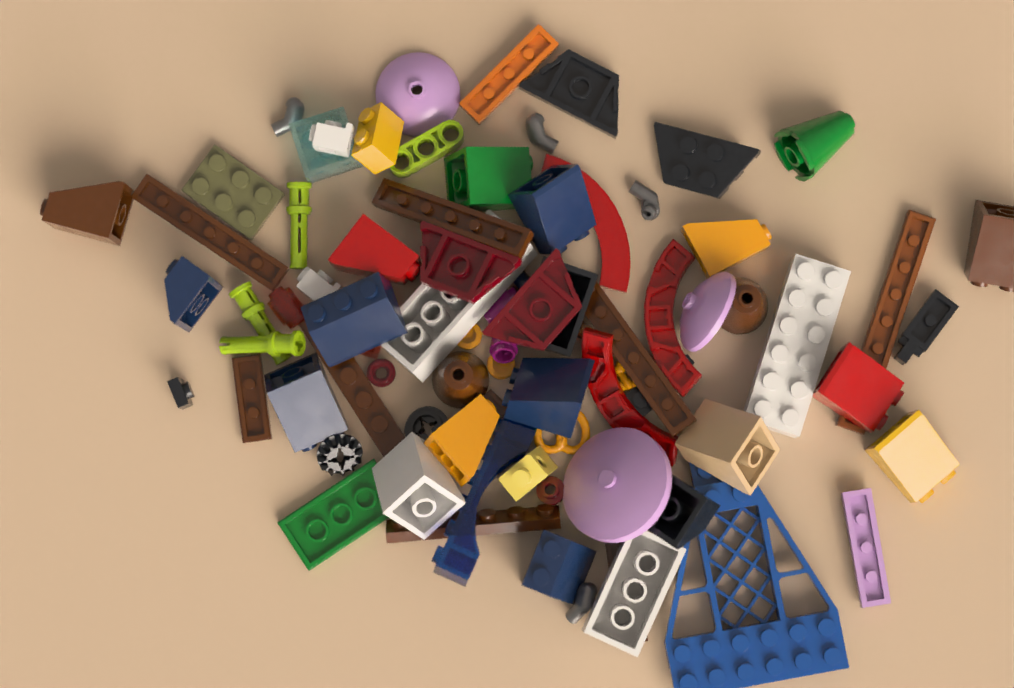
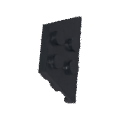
(579, 90)
(700, 161)

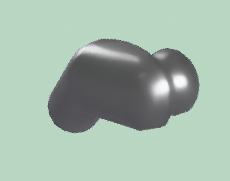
(537, 135)

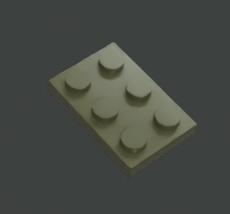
(233, 192)

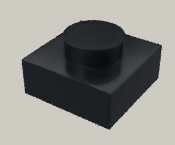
(181, 392)

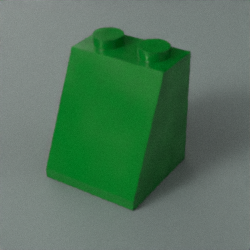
(486, 176)

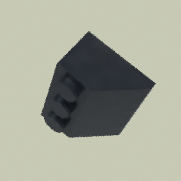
(583, 284)
(685, 514)

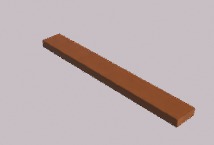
(895, 293)

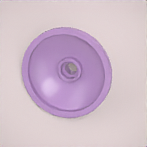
(433, 105)
(706, 310)

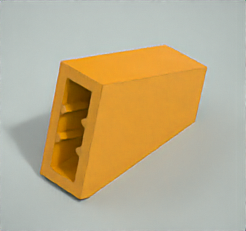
(725, 243)
(464, 438)

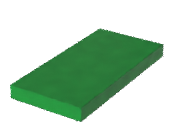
(335, 517)

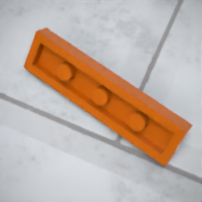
(508, 74)

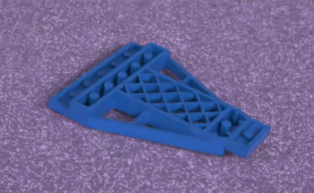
(759, 650)

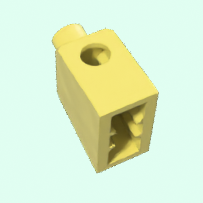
(527, 473)

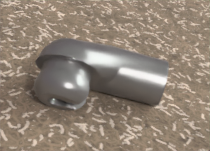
(293, 113)
(649, 200)
(583, 602)

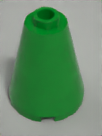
(813, 143)

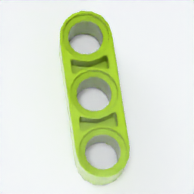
(441, 148)

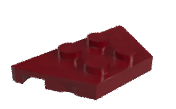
(461, 264)
(538, 308)

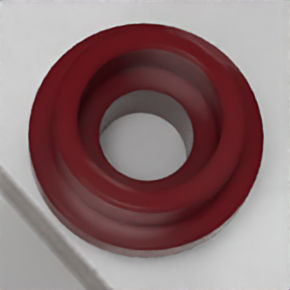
(374, 366)
(554, 498)

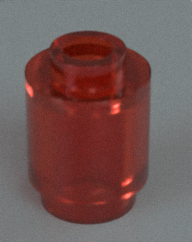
(286, 306)

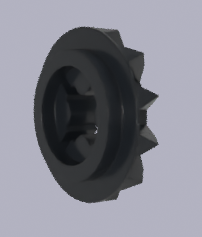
(428, 414)
(328, 452)

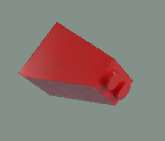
(374, 250)
(859, 388)

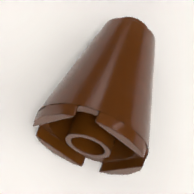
(746, 317)
(460, 392)

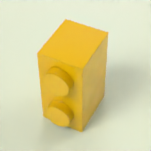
(377, 138)

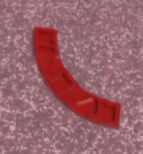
(609, 230)
(660, 318)
(610, 396)

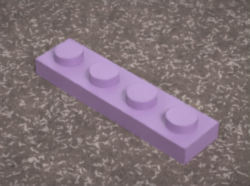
(865, 548)

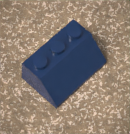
(188, 292)
(354, 319)

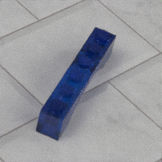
(461, 551)

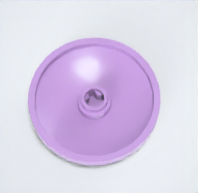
(617, 485)

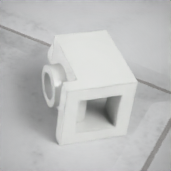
(332, 138)
(316, 284)

